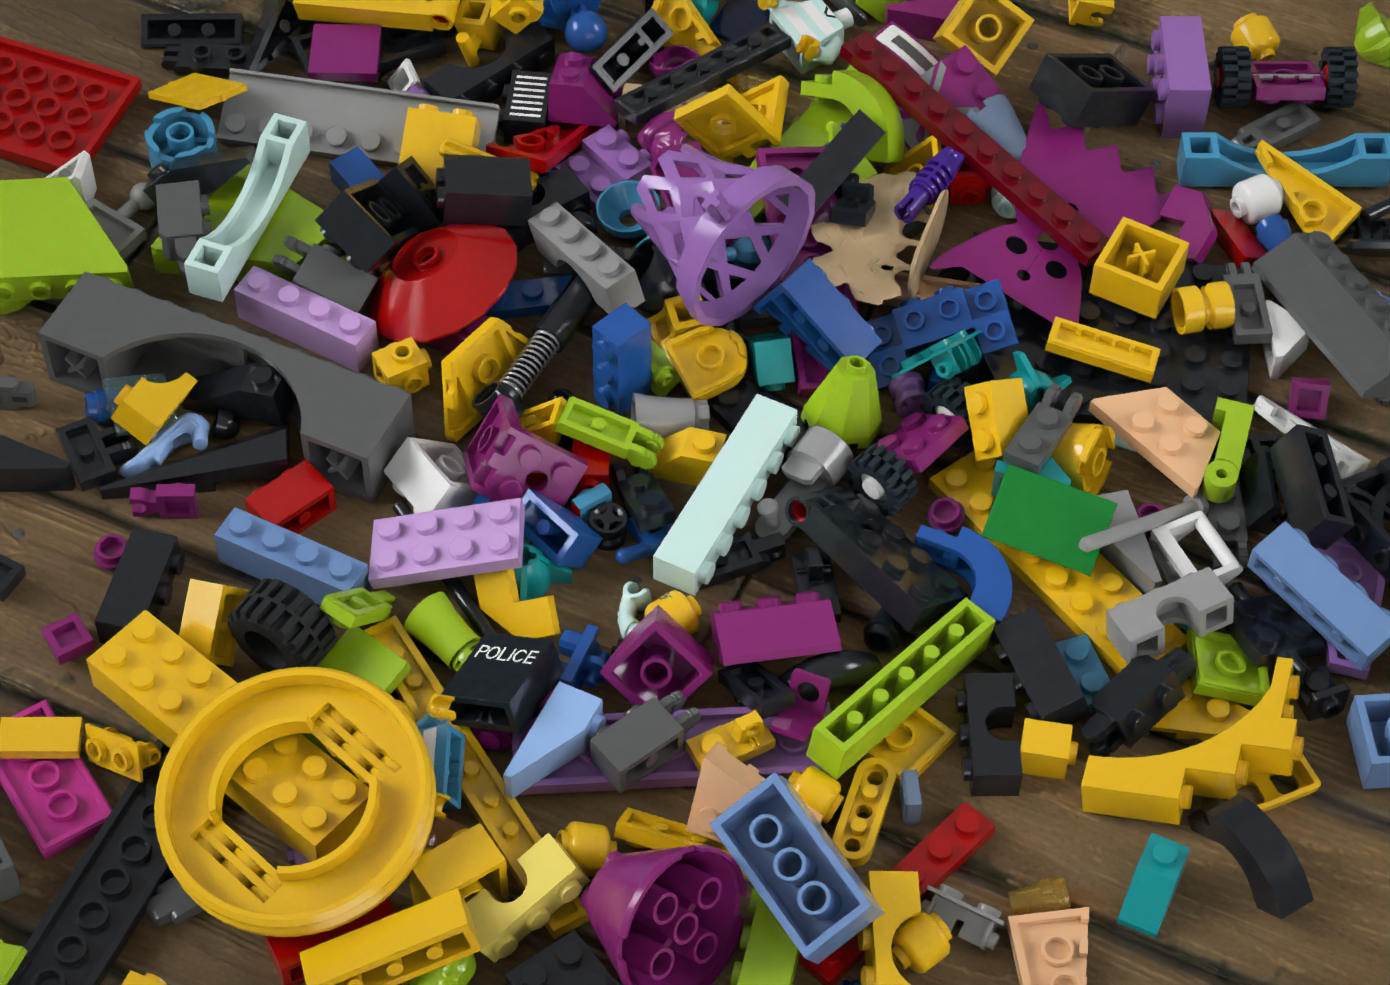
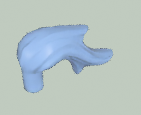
(182, 431)

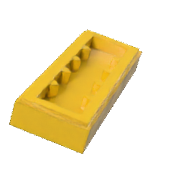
(1102, 349)

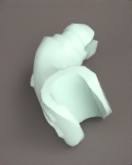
(631, 604)

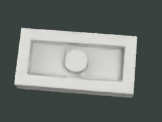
(1173, 561)

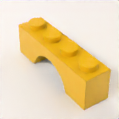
(900, 899)

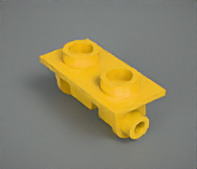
(119, 752)

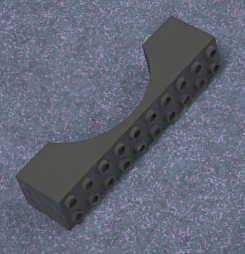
(343, 417)

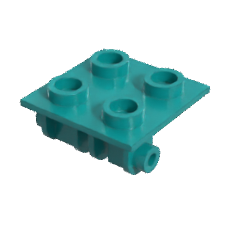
(948, 356)

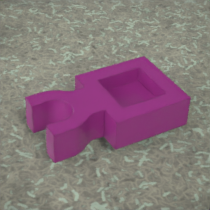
(168, 500)

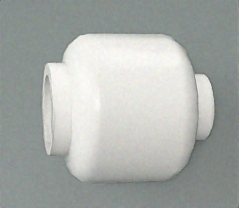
(1257, 198)

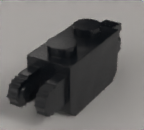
(1136, 700)

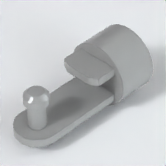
(811, 465)

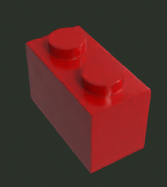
(294, 499)

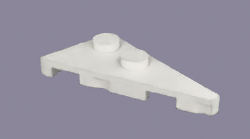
(1347, 460)

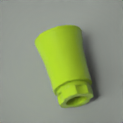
(442, 630)

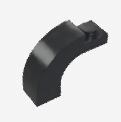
(1260, 850)

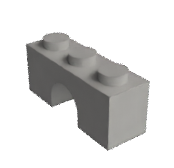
(1194, 600)

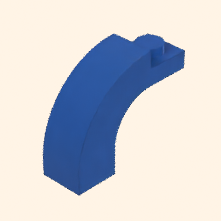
(976, 563)

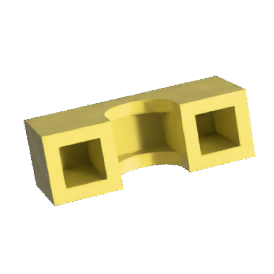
(551, 882)

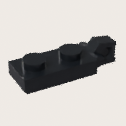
(747, 556)

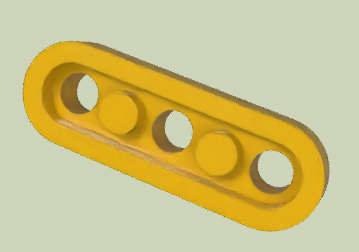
(864, 799)

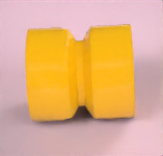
(1196, 307)

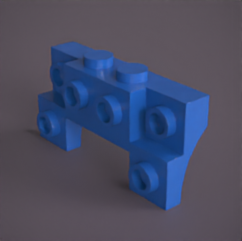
(928, 321)

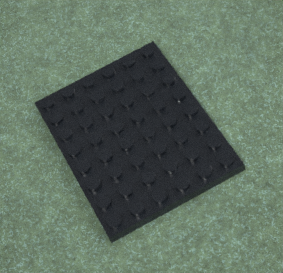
(1190, 365)

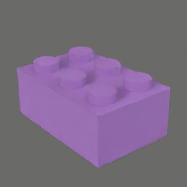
(1179, 75)

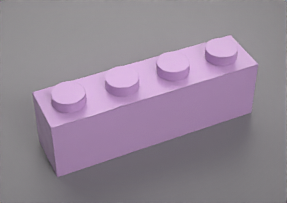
(306, 319)

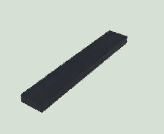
(702, 73)

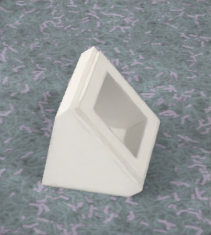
(404, 77)

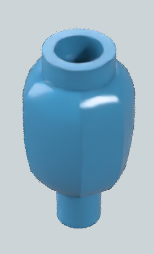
(743, 254)

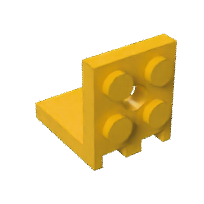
(747, 117)

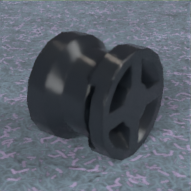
(607, 516)

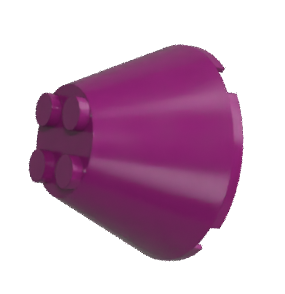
(667, 913)

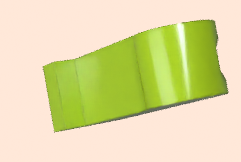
(1222, 474)

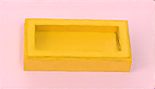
(41, 737)

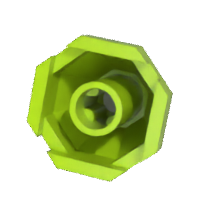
(847, 402)

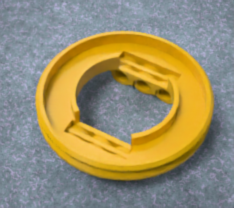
(354, 725)

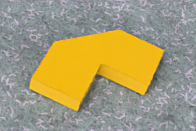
(500, 601)

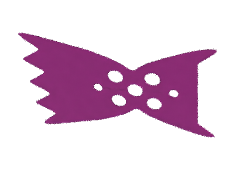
(1080, 177)

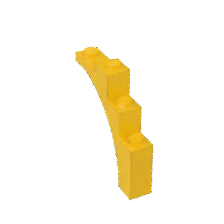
(1164, 784)

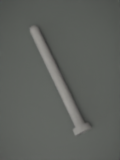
(1144, 523)

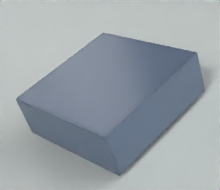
(910, 797)

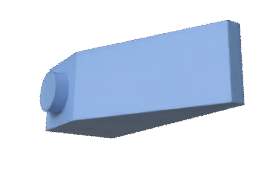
(555, 738)

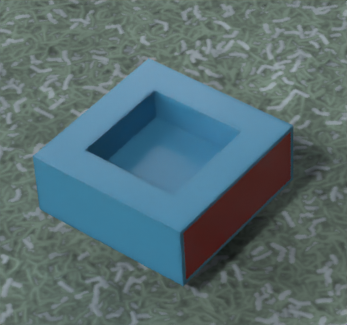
(590, 498)

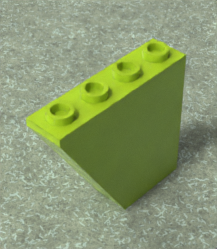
(293, 217)
(51, 241)

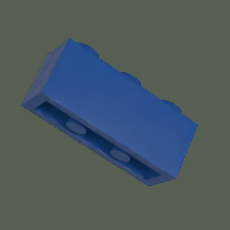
(621, 358)

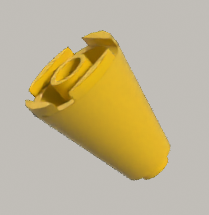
(1084, 455)

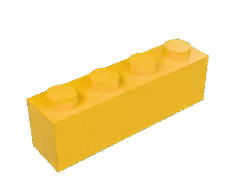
(396, 945)

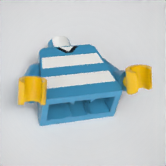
(446, 751)

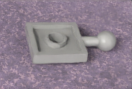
(117, 224)

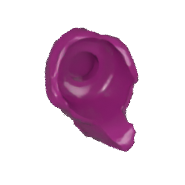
(661, 132)

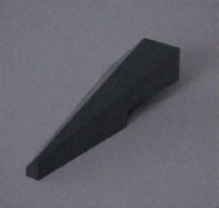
(274, 32)
(248, 458)

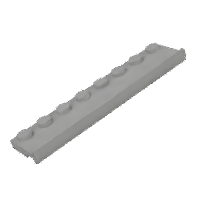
(336, 114)

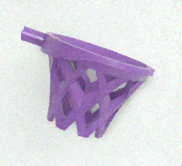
(718, 218)

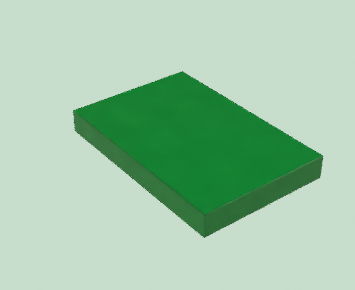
(1047, 519)

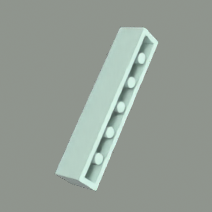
(725, 495)

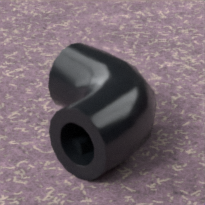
(844, 668)

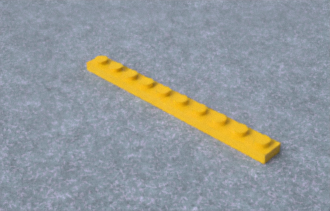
(481, 782)

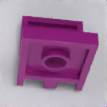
(506, 453)

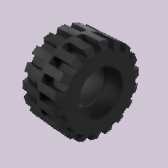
(281, 627)

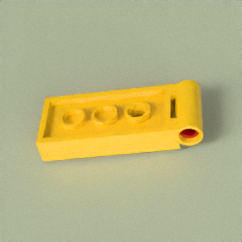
(401, 14)

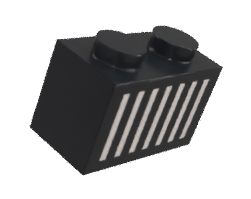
(525, 104)

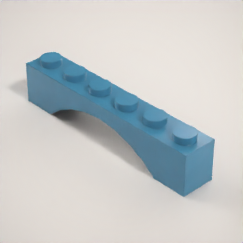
(1214, 161)

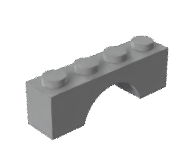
(604, 272)

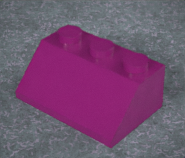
(774, 629)

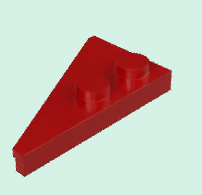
(544, 146)

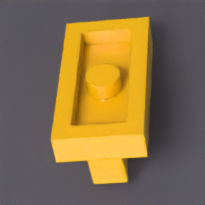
(744, 737)

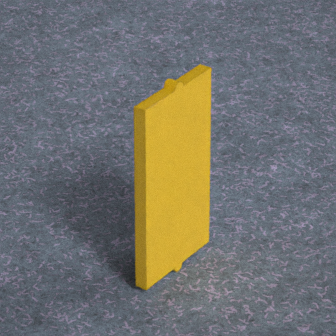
(197, 91)

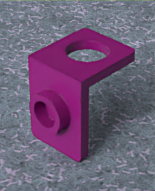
(801, 719)

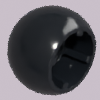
(654, 276)

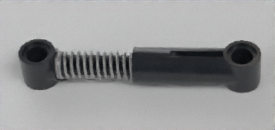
(549, 337)

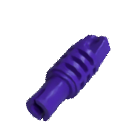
(929, 183)

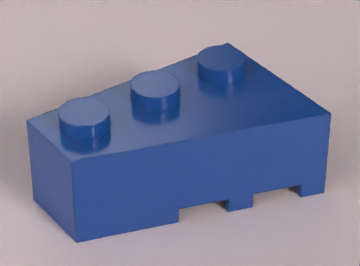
(819, 316)

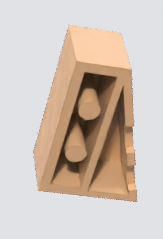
(719, 786)

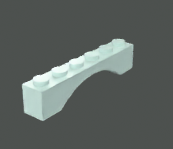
(223, 252)

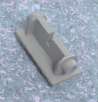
(978, 921)

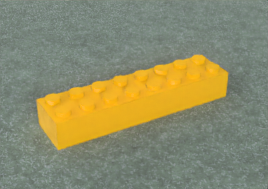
(282, 784)

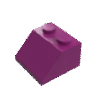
(578, 95)
(657, 660)

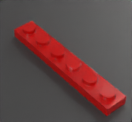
(934, 860)

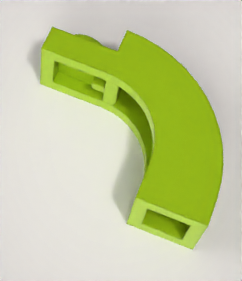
(864, 93)

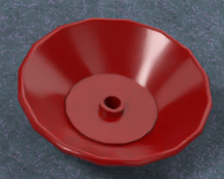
(443, 281)

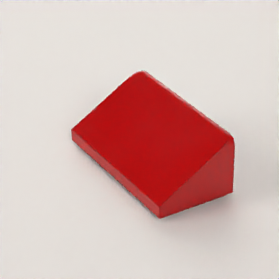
(1236, 238)

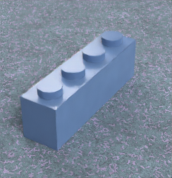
(280, 554)
(1322, 594)

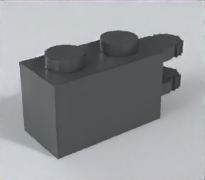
(327, 274)
(642, 740)

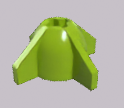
(1373, 36)

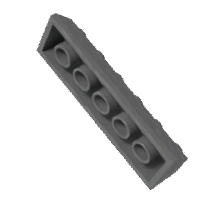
(1332, 307)

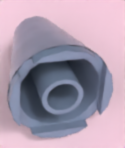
(1001, 124)

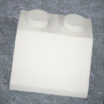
(430, 475)

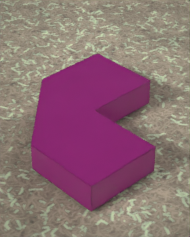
(1191, 211)

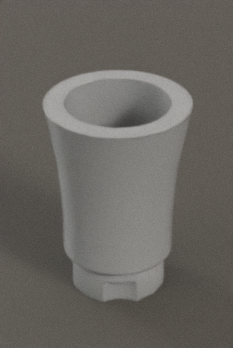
(669, 414)

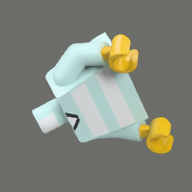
(813, 30)

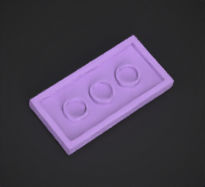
(447, 543)

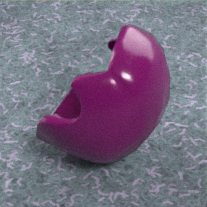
(670, 59)

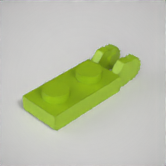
(610, 433)

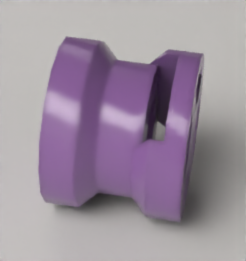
(907, 391)

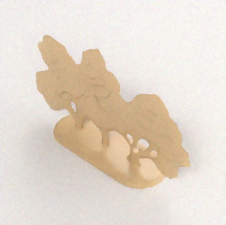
(863, 250)

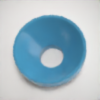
(615, 204)

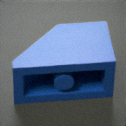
(558, 531)

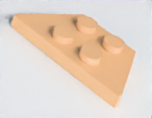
(1162, 432)

